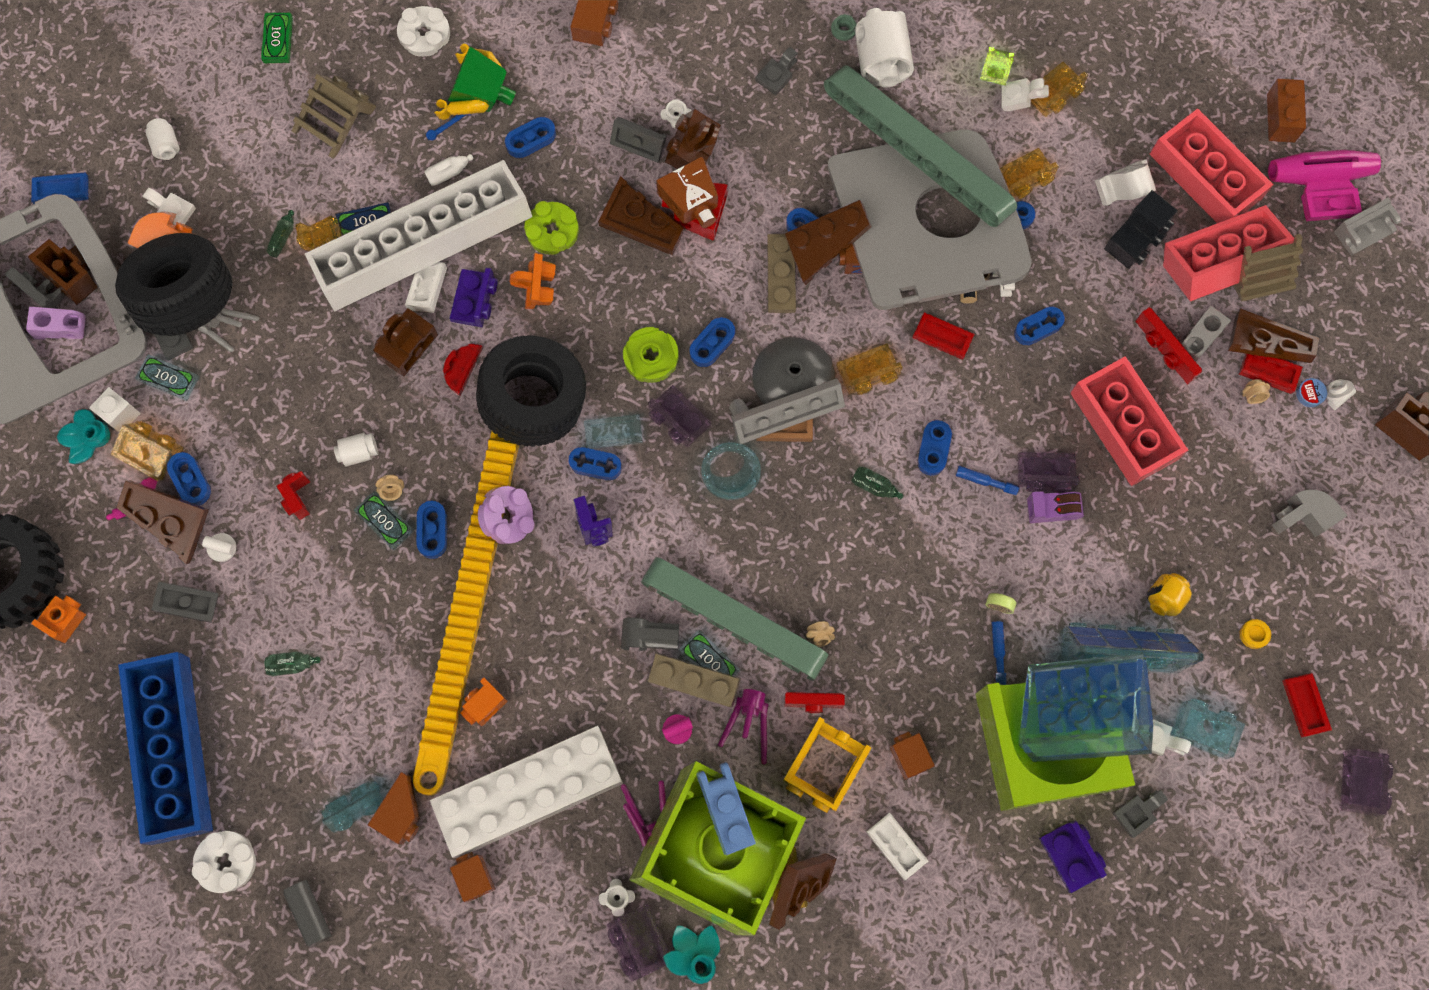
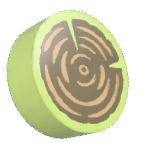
(1001, 603)

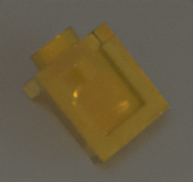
(317, 234)

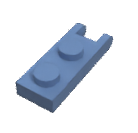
(726, 811)

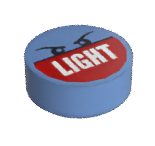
(1311, 392)

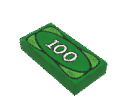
(277, 38)

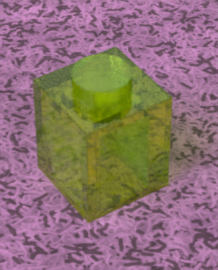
(997, 66)

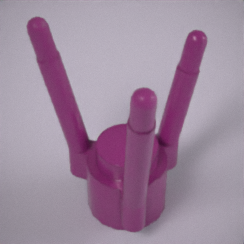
(752, 704)
(642, 829)

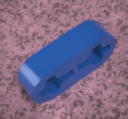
(1042, 330)
(596, 457)

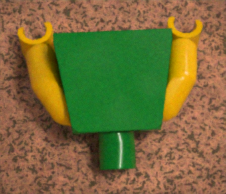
(476, 85)

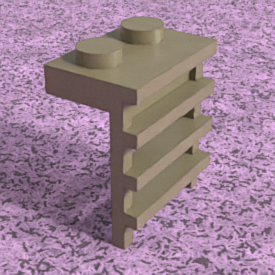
(341, 99)
(1269, 270)

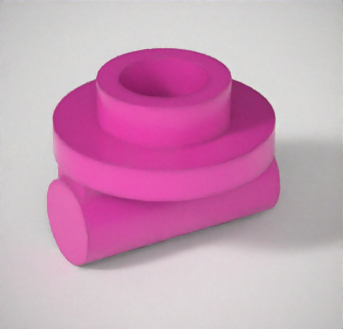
(677, 729)

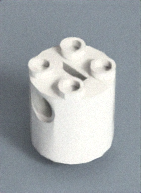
(884, 47)

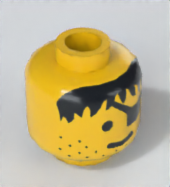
(1169, 594)

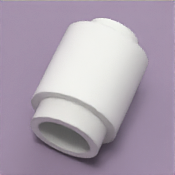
(162, 139)
(356, 449)

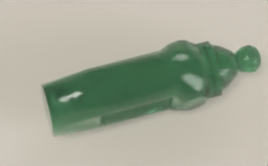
(280, 234)
(875, 483)
(288, 663)

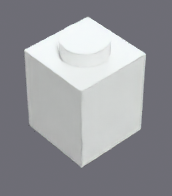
(114, 409)

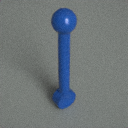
(432, 134)

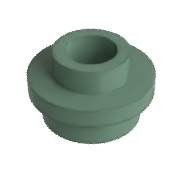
(840, 21)

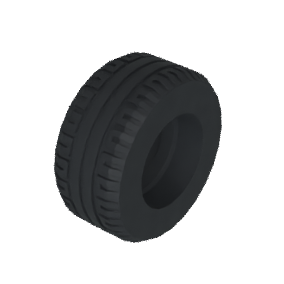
(174, 284)
(537, 358)

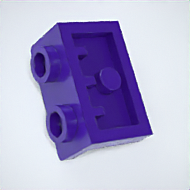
(472, 297)
(592, 530)
(1073, 855)

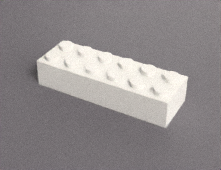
(526, 792)

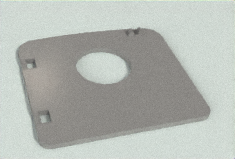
(900, 252)

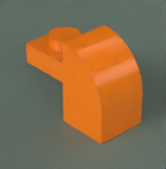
(155, 226)

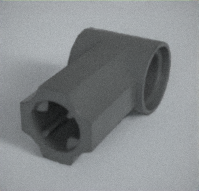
(645, 634)

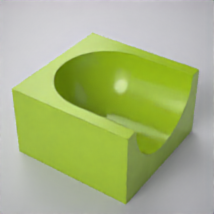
(1031, 783)
(689, 866)

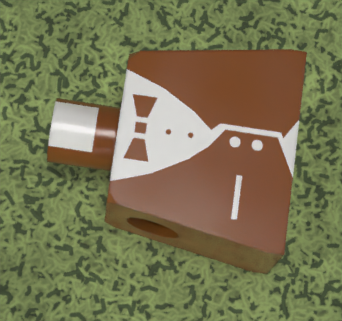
(690, 193)

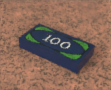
(357, 218)

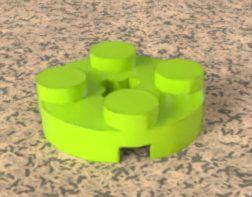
(557, 241)
(657, 341)

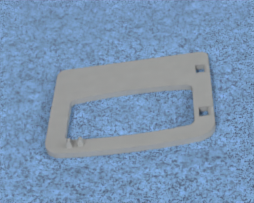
(24, 377)

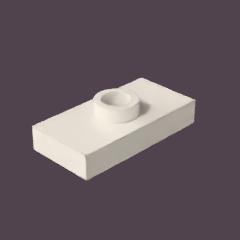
(426, 288)
(897, 846)

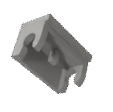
(1368, 227)

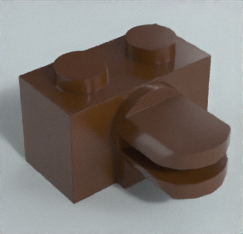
(693, 139)
(64, 269)
(404, 341)
(1408, 423)

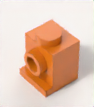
(65, 625)
(482, 704)

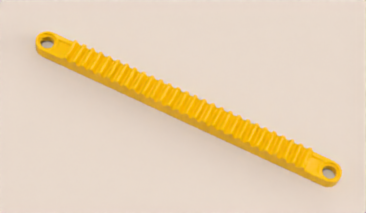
(462, 625)

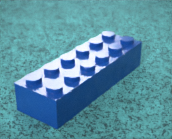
(165, 749)

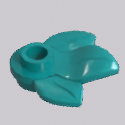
(80, 436)
(693, 949)

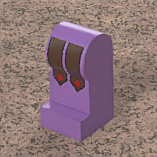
(1054, 507)

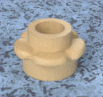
(1257, 388)
(389, 487)

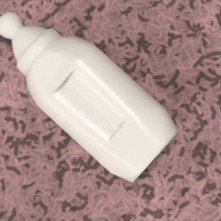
(446, 169)

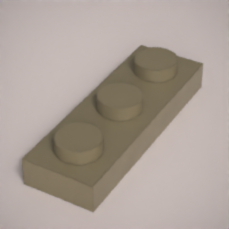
(780, 275)
(694, 680)

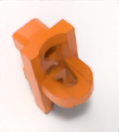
(531, 281)

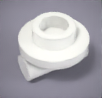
(1339, 392)
(220, 547)

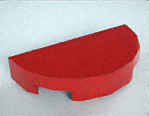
(460, 365)

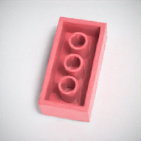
(1210, 168)
(1214, 255)
(1128, 421)

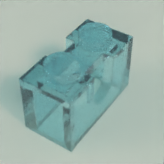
(1225, 733)

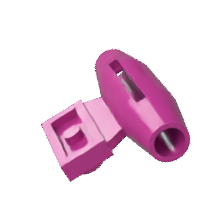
(1326, 180)

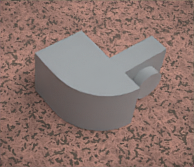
(1314, 508)

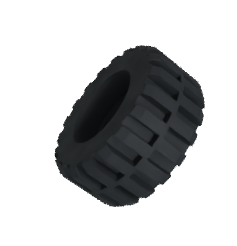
(37, 571)

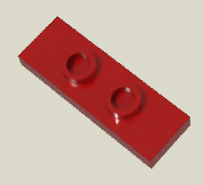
(1173, 352)

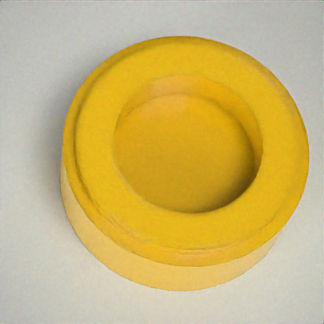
(1255, 634)

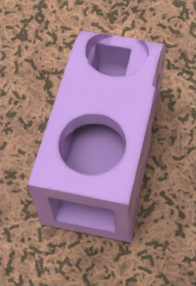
(55, 323)

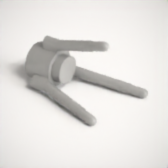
(215, 322)

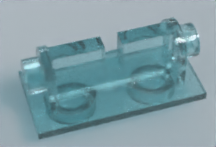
(341, 814)

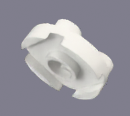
(419, 17)
(232, 877)

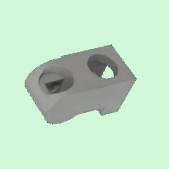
(1205, 332)

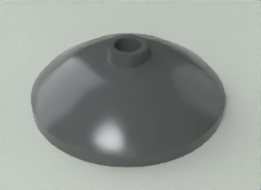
(773, 365)

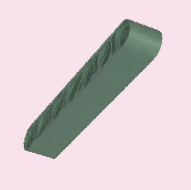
(737, 618)

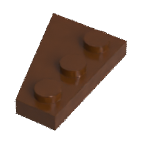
(639, 220)
(824, 238)
(164, 516)

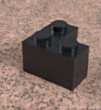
(1144, 227)

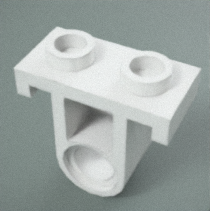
(1126, 183)

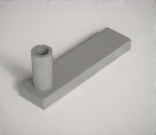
(785, 411)

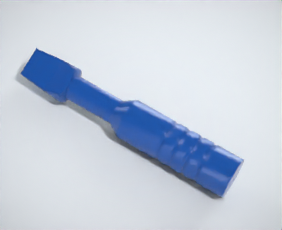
(985, 480)
(999, 651)

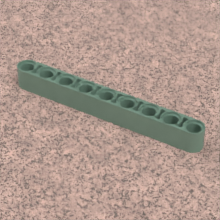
(920, 146)

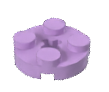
(520, 512)

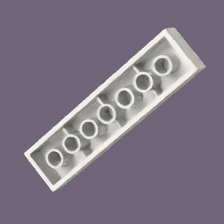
(418, 235)

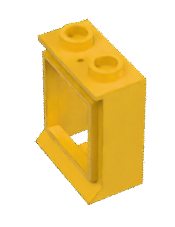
(844, 741)

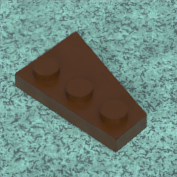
(1272, 339)
(801, 883)

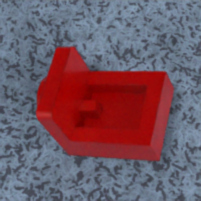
(292, 503)

